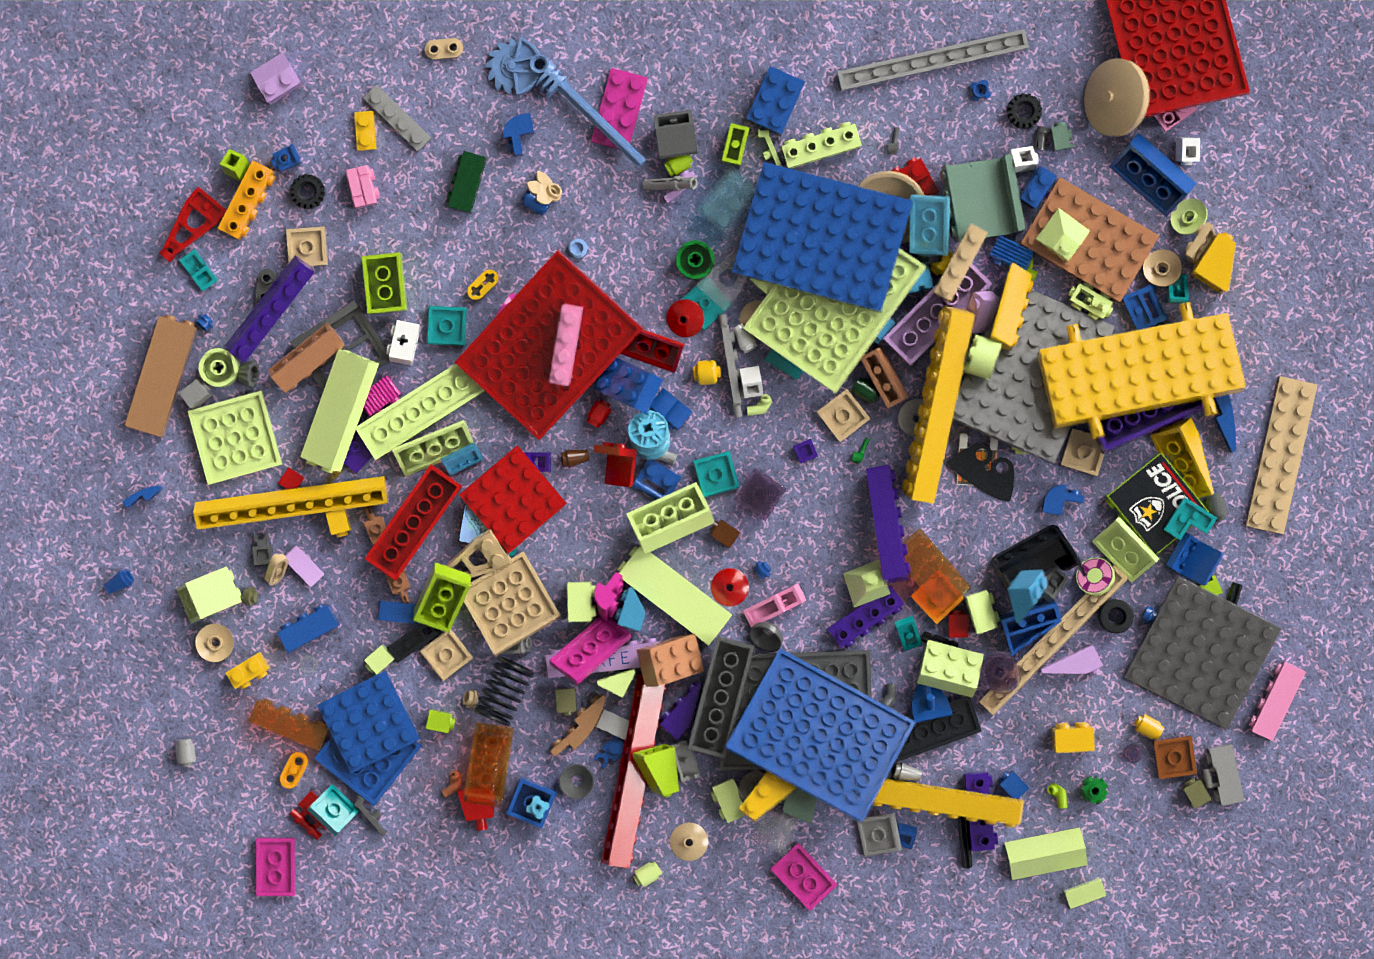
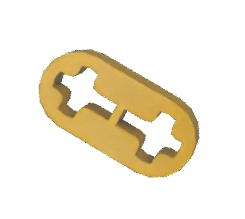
(479, 281)

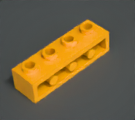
(246, 200)

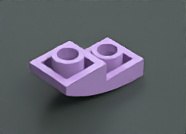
(672, 194)
(303, 566)

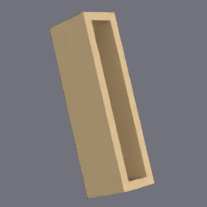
(960, 262)

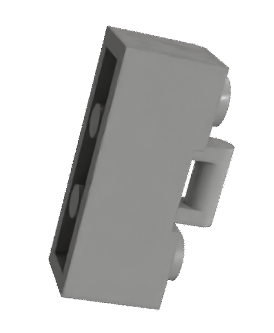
(1228, 782)

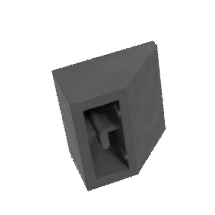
(675, 134)

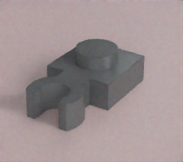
(262, 552)

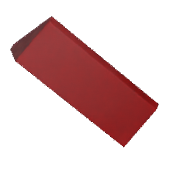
(655, 350)

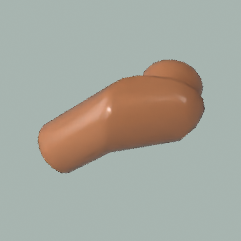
(454, 783)

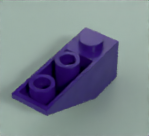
(680, 718)

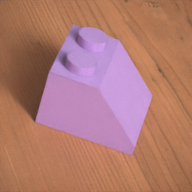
(276, 78)

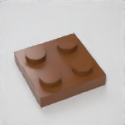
(1174, 757)

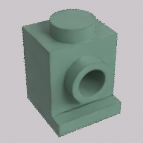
(1060, 137)

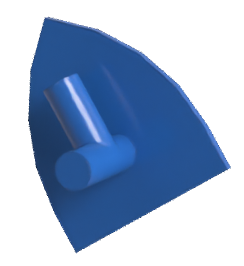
(929, 704)

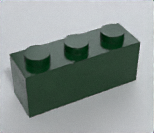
(466, 182)

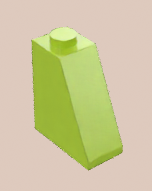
(659, 769)

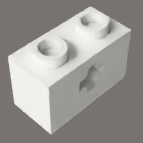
(405, 353)

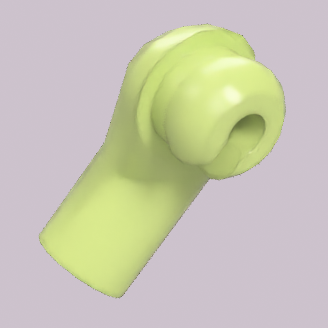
(761, 407)

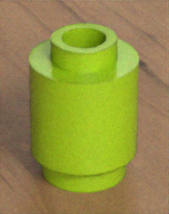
(678, 164)

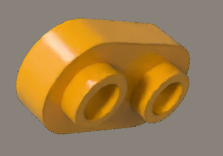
(293, 769)

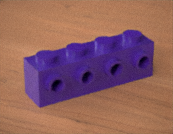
(864, 617)
(981, 834)

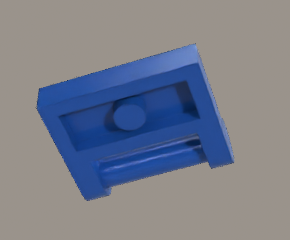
(1139, 310)
(659, 475)

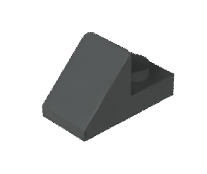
(1055, 582)

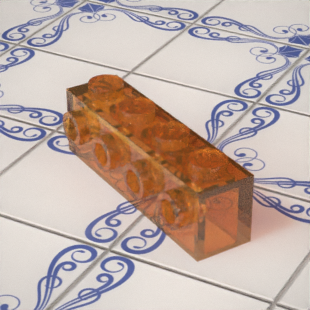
(288, 724)

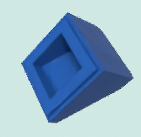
(907, 835)

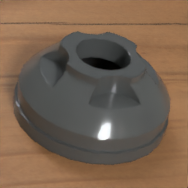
(764, 639)
(569, 789)

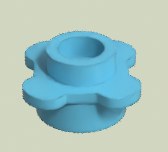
(537, 802)

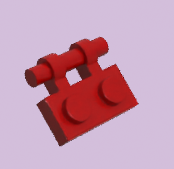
(299, 818)

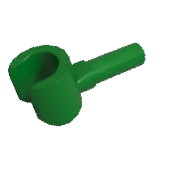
(858, 456)

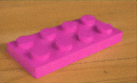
(620, 105)
(590, 649)

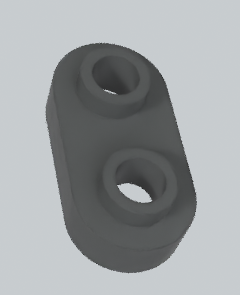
(262, 286)

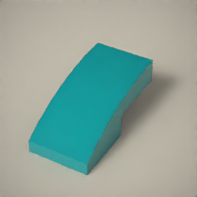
(198, 269)

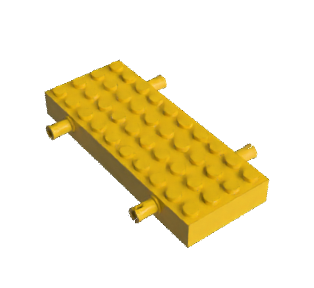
(1141, 370)

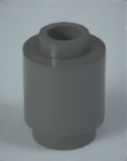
(1216, 506)

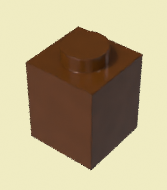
(724, 533)

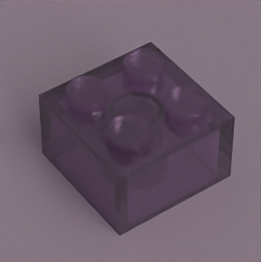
(760, 494)

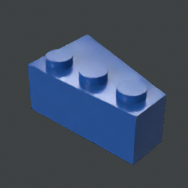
(1037, 622)

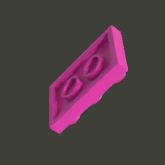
(275, 866)
(803, 876)

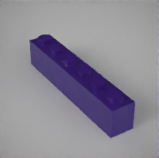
(269, 308)
(887, 524)

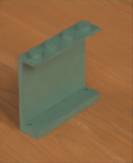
(983, 196)

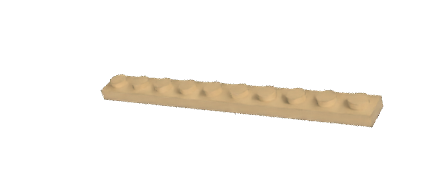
(1054, 640)

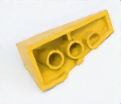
(1184, 448)

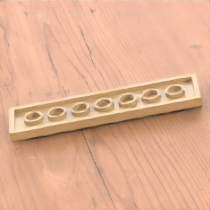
(1281, 455)

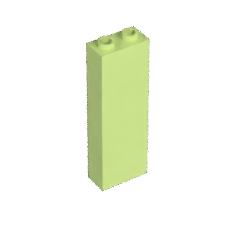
(339, 411)
(674, 594)

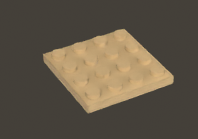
(510, 604)

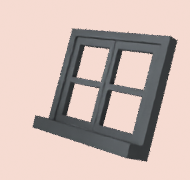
(336, 320)

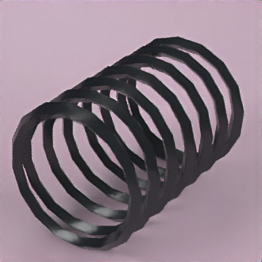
(487, 709)

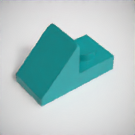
(908, 633)

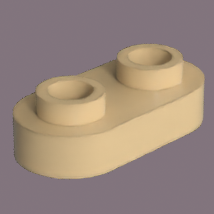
(444, 49)
(276, 569)

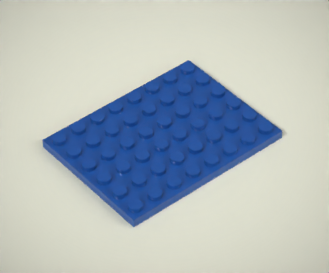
(822, 237)
(820, 735)

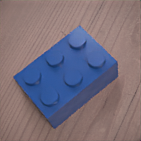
(775, 101)
(629, 385)

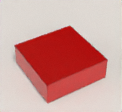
(291, 479)

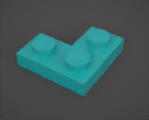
(1187, 514)

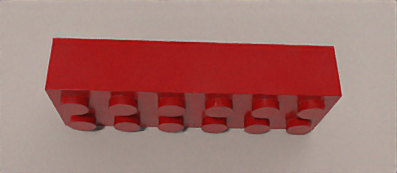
(412, 522)

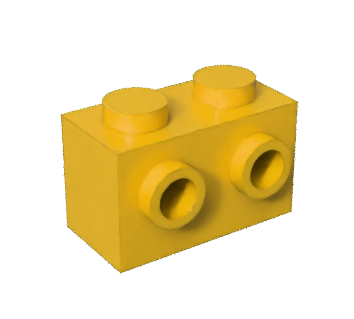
(246, 671)

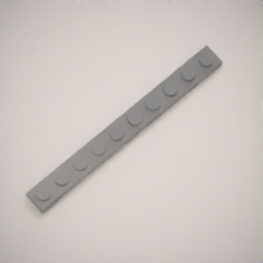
(933, 60)

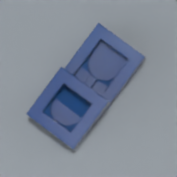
(147, 494)
(396, 612)

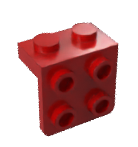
(619, 464)

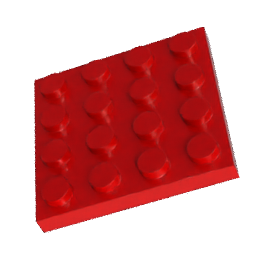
(512, 499)

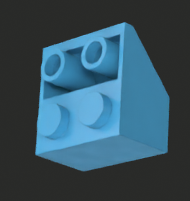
(632, 612)

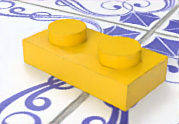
(365, 130)

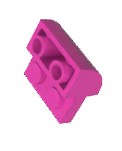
(607, 596)

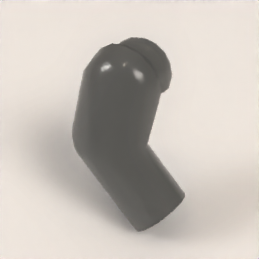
(890, 698)

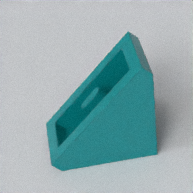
(1178, 291)

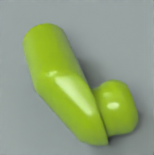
(1060, 793)

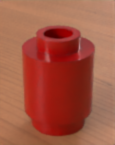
(598, 413)

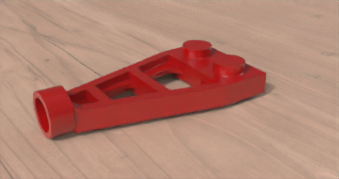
(208, 207)

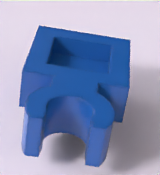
(613, 750)

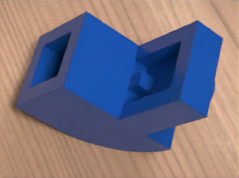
(516, 127)
(1055, 497)

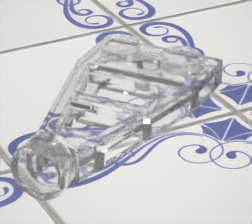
(716, 289)

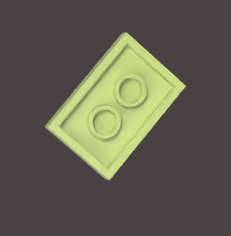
(1125, 550)

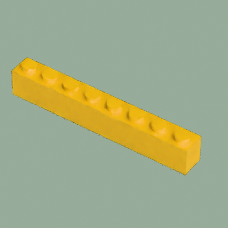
(950, 802)

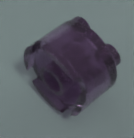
(1008, 681)

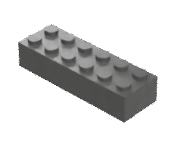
(721, 696)

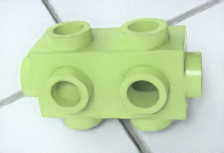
(1096, 304)

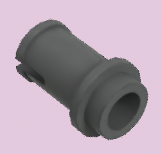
(1041, 138)

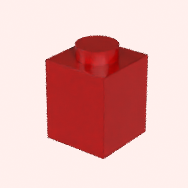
(958, 624)

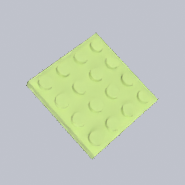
(235, 437)

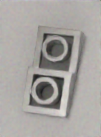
(613, 724)

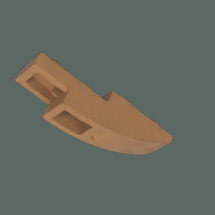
(586, 720)

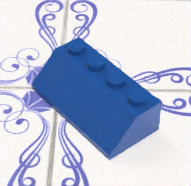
(1152, 175)

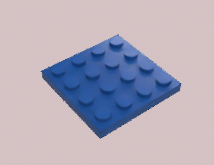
(368, 722)
(373, 779)

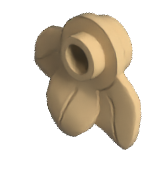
(544, 189)

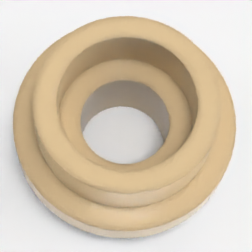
(470, 698)

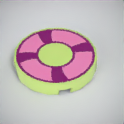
(1099, 576)

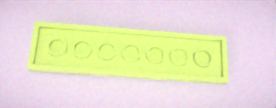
(417, 410)

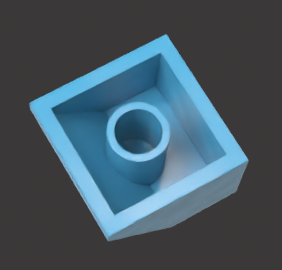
(1026, 591)

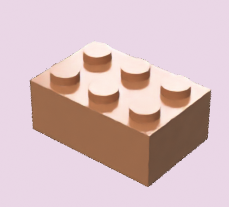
(670, 660)

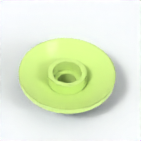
(1185, 210)

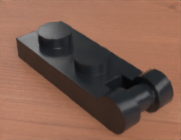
(412, 641)

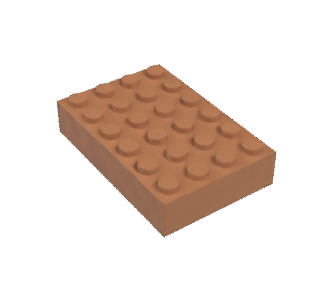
(1109, 252)

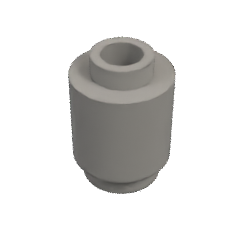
(185, 752)

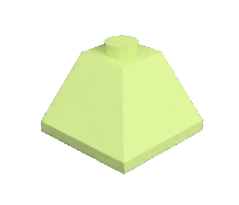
(1062, 235)
(866, 583)

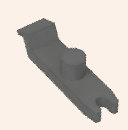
(372, 817)

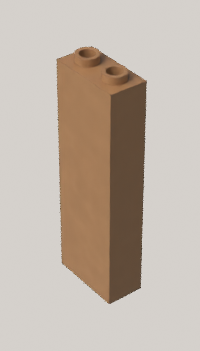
(161, 375)

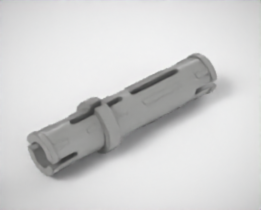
(676, 183)

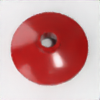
(693, 314)
(726, 577)

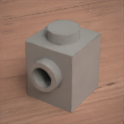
(196, 393)

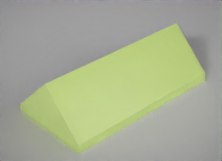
(432, 447)
(1046, 853)

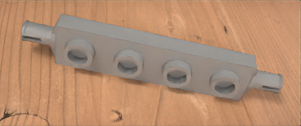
(731, 357)

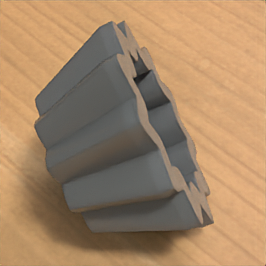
(249, 373)

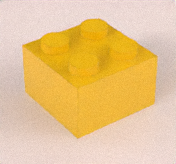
(1072, 738)

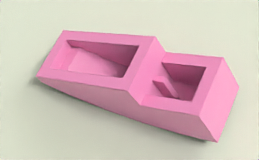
(774, 605)

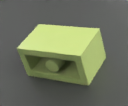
(728, 797)

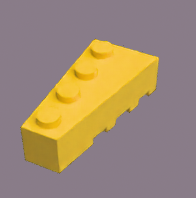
(765, 796)

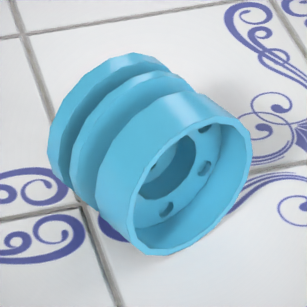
(649, 444)

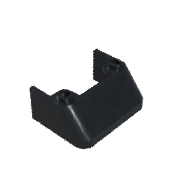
(1036, 552)

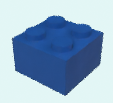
(523, 797)

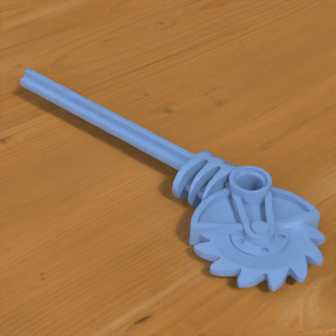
(516, 68)

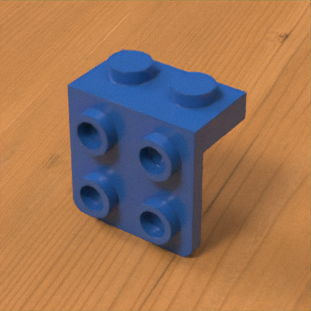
(1194, 559)

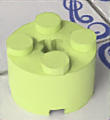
(982, 357)
(213, 377)

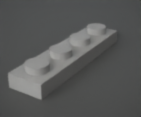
(397, 118)

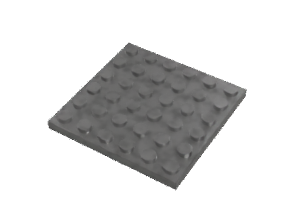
(1202, 652)

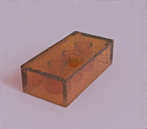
(934, 572)
(488, 764)

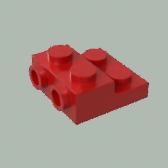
(919, 173)

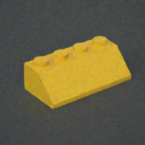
(1010, 307)

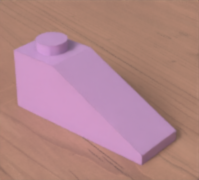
(1080, 662)

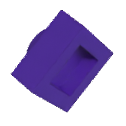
(805, 451)

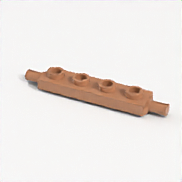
(375, 526)

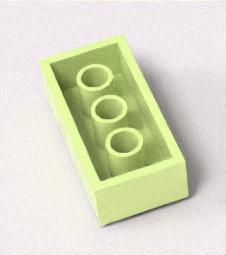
(670, 518)

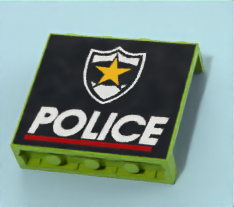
(1150, 500)

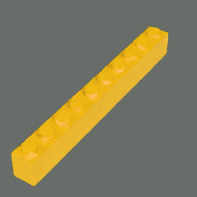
(290, 502)

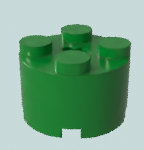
(701, 251)

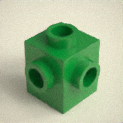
(1090, 783)

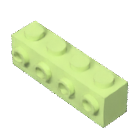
(821, 146)

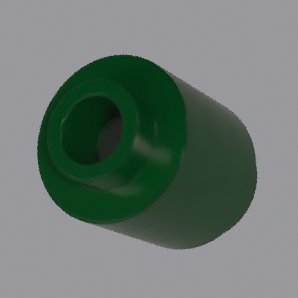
(866, 390)

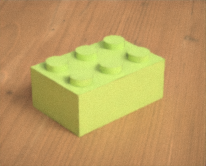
(950, 668)

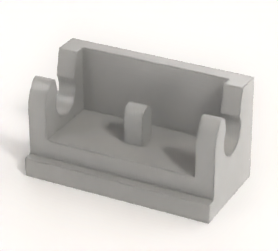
(686, 761)

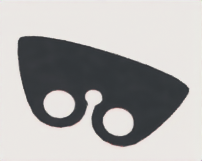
(974, 472)

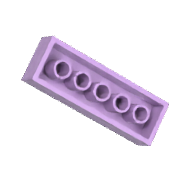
(917, 329)

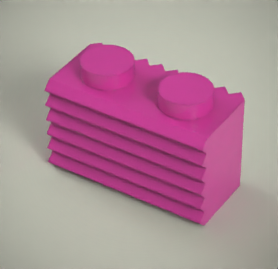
(381, 395)

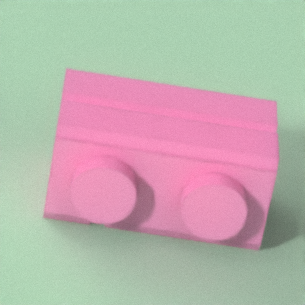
(361, 186)

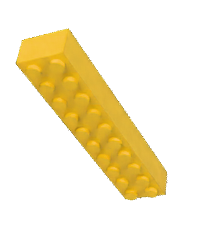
(938, 404)

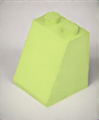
(209, 594)

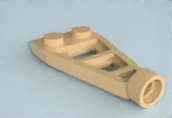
(491, 549)

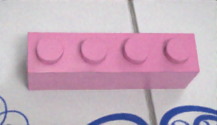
(566, 344)
(1277, 700)

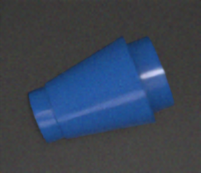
(119, 581)

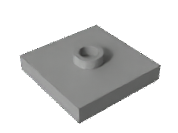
(879, 834)

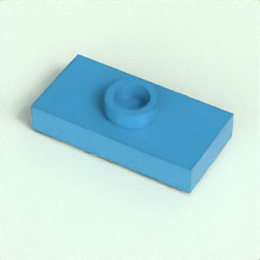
(462, 458)

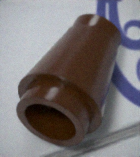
(574, 457)

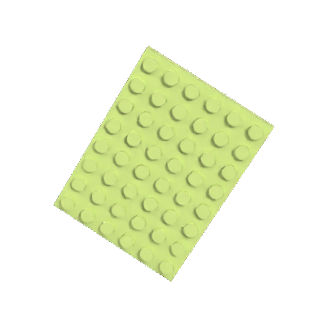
(826, 334)

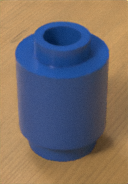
(531, 203)

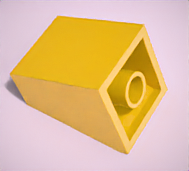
(1216, 263)

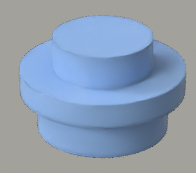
(577, 248)

